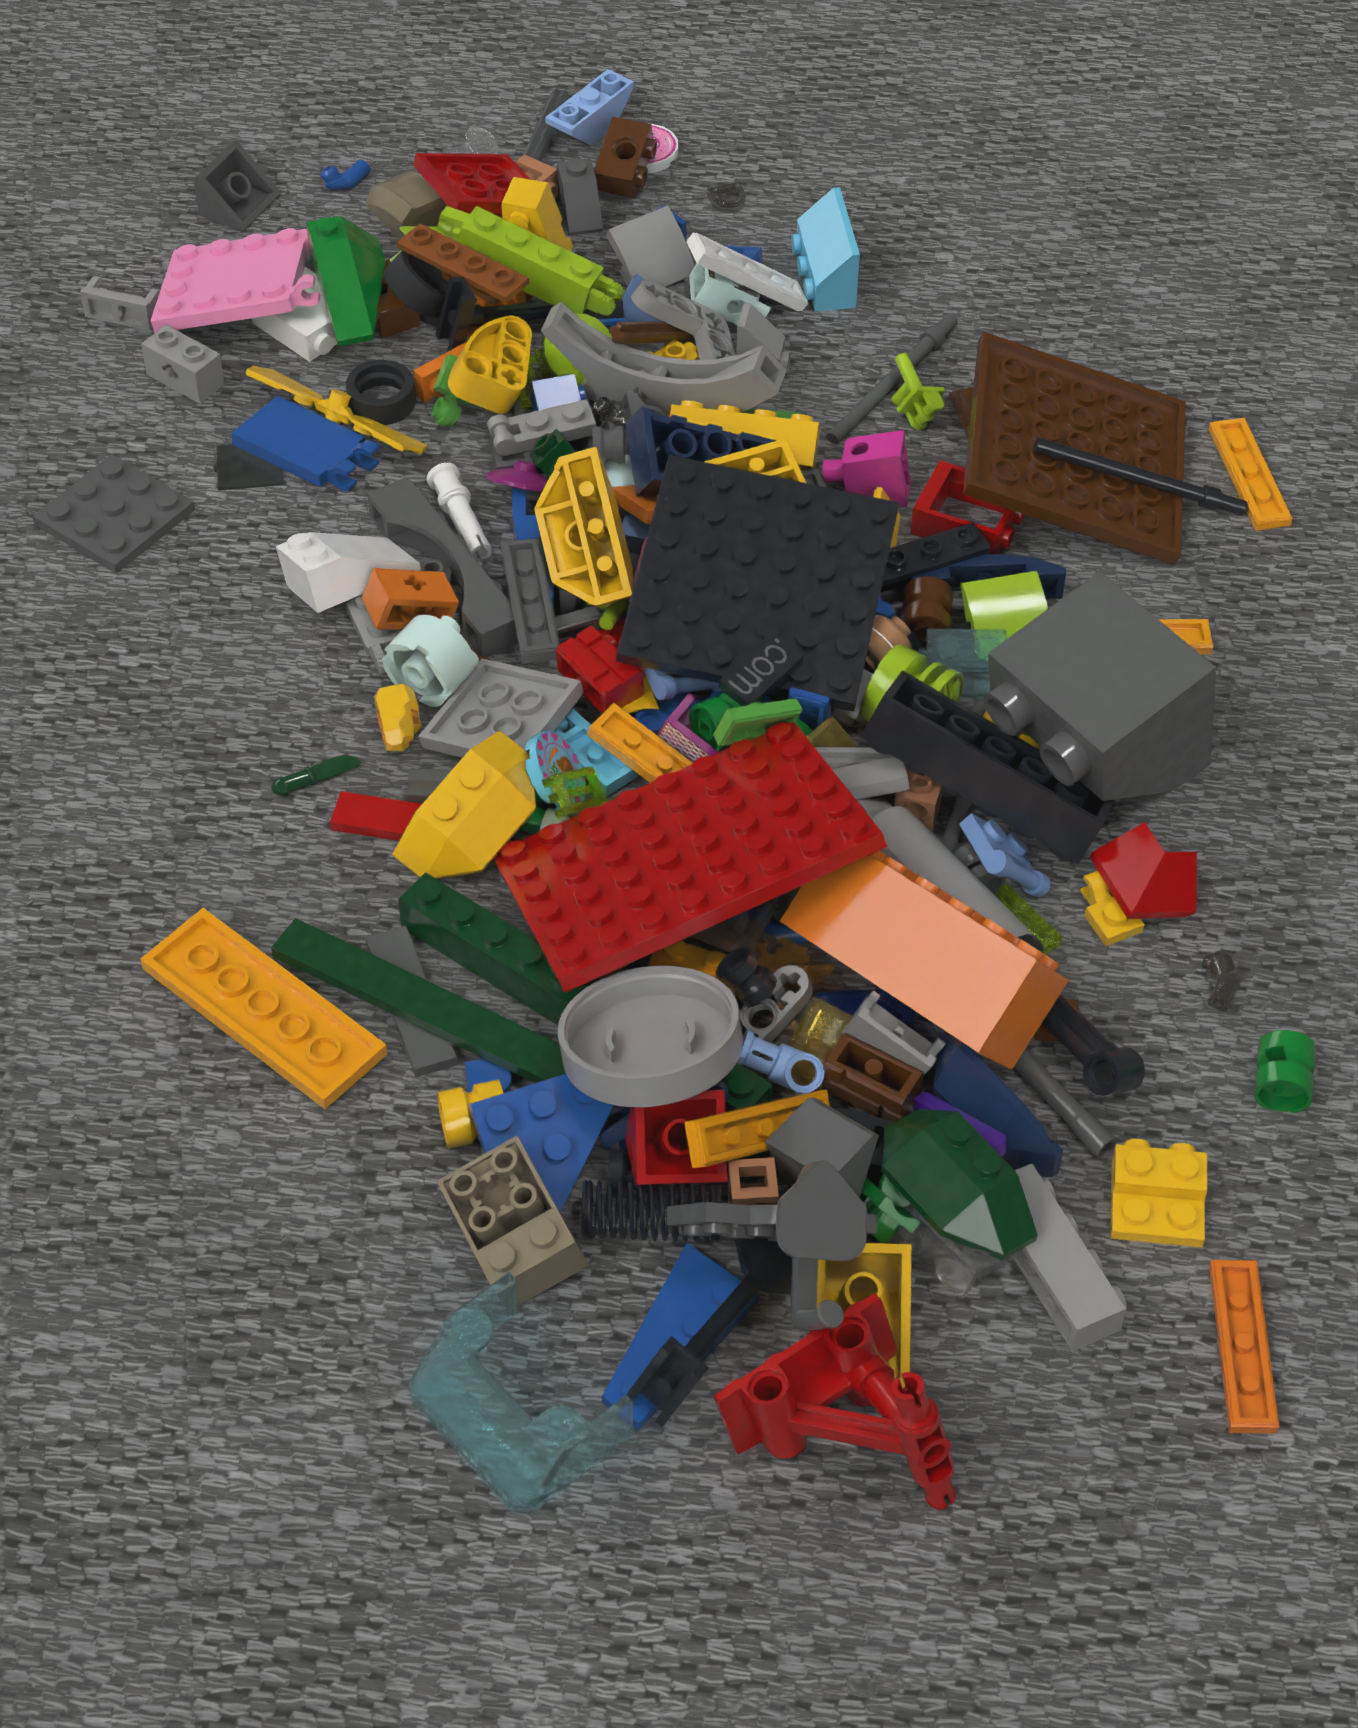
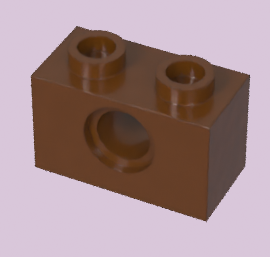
(624, 141)

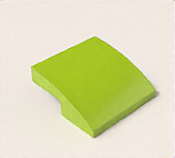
(1004, 602)

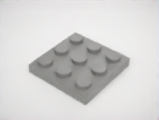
(502, 699)

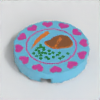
(550, 756)

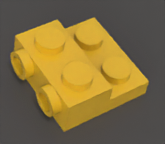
(1158, 1194)

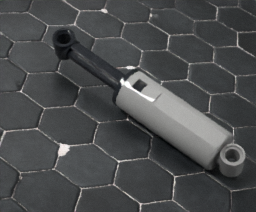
(923, 853)

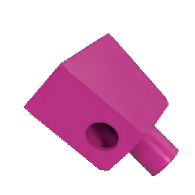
(873, 463)

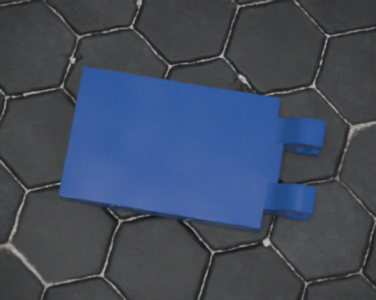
(305, 444)

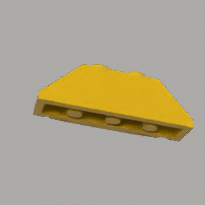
(584, 531)
(470, 812)

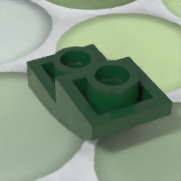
(549, 449)

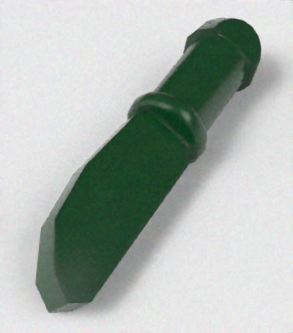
(317, 772)

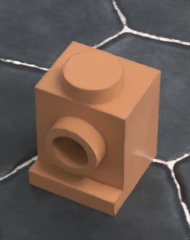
(754, 1193)

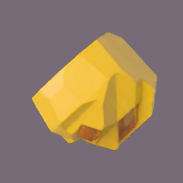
(397, 716)

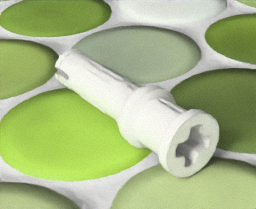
(455, 500)

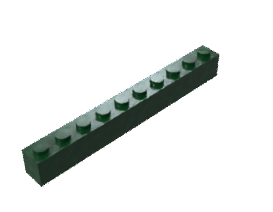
(516, 963)

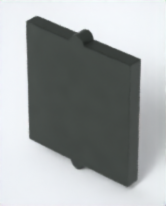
(244, 470)

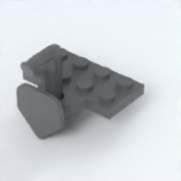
(810, 1222)

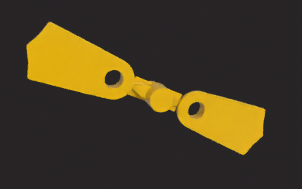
(336, 409)

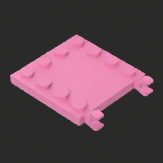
(235, 280)

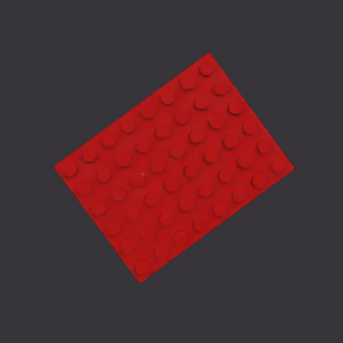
(684, 853)

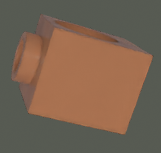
(922, 798)

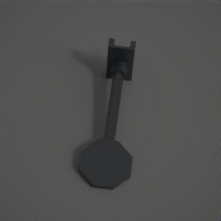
(462, 312)
(678, 1368)

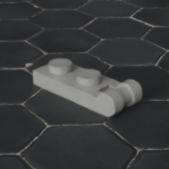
(522, 431)

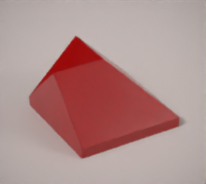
(1146, 877)

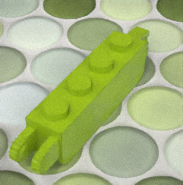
(552, 270)

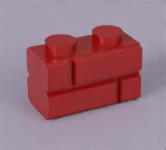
(593, 662)

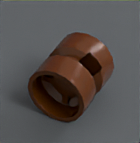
(927, 606)

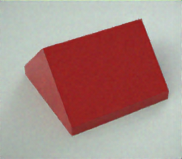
(660, 1145)

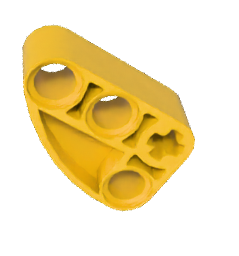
(493, 365)

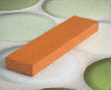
(1243, 1347)

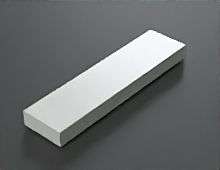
(746, 271)

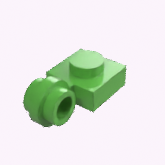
(446, 409)

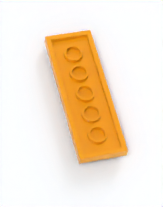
(264, 1008)

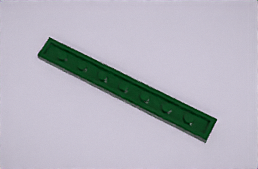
(419, 1002)

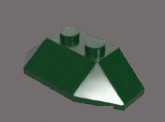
(958, 1182)

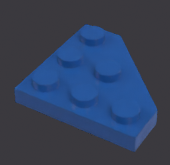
(553, 1125)

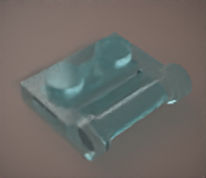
(965, 652)

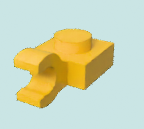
(1105, 913)

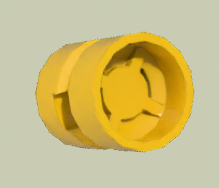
(455, 1112)

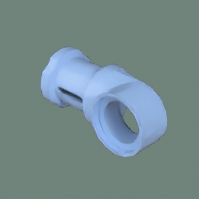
(779, 1063)

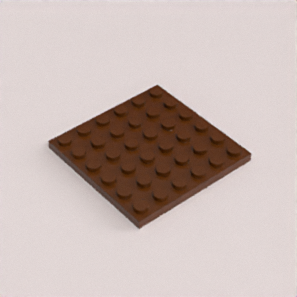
(1036, 395)

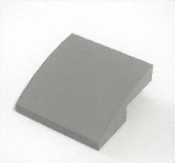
(652, 248)

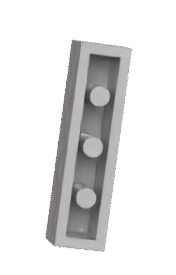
(1065, 1272)

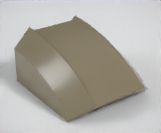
(405, 202)

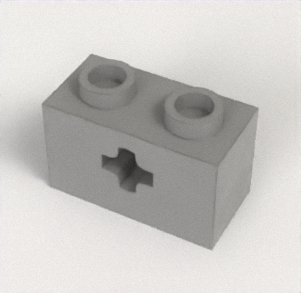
(192, 366)

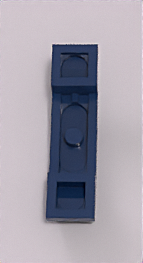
(999, 565)

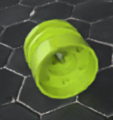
(916, 664)

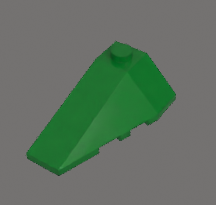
(349, 276)

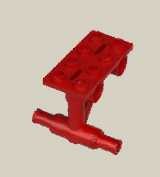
(790, 1393)

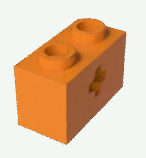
(400, 595)

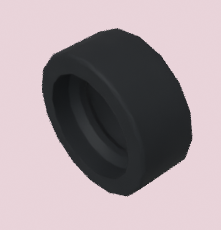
(416, 284)
(378, 373)

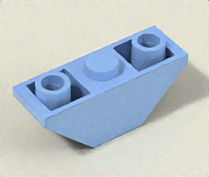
(592, 108)

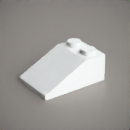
(336, 567)

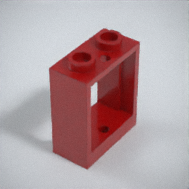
(949, 482)

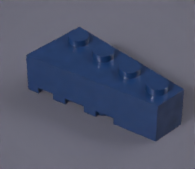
(657, 436)

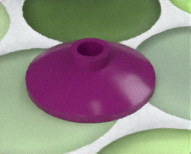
(521, 476)

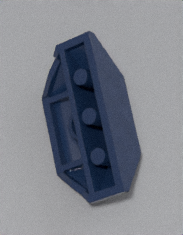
(976, 1090)

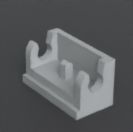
(118, 307)
(892, 1036)

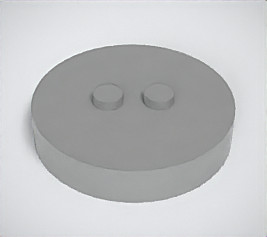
(650, 1036)

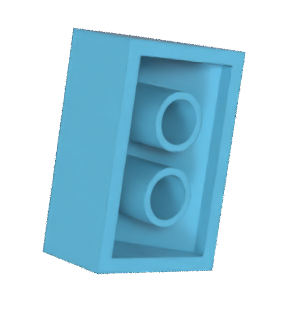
(827, 254)

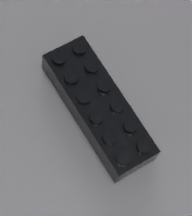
(984, 766)

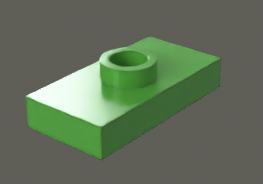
(754, 719)

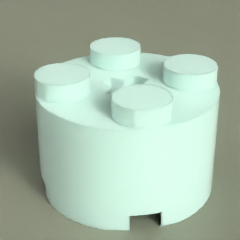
(430, 658)

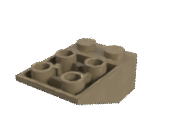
(512, 1220)

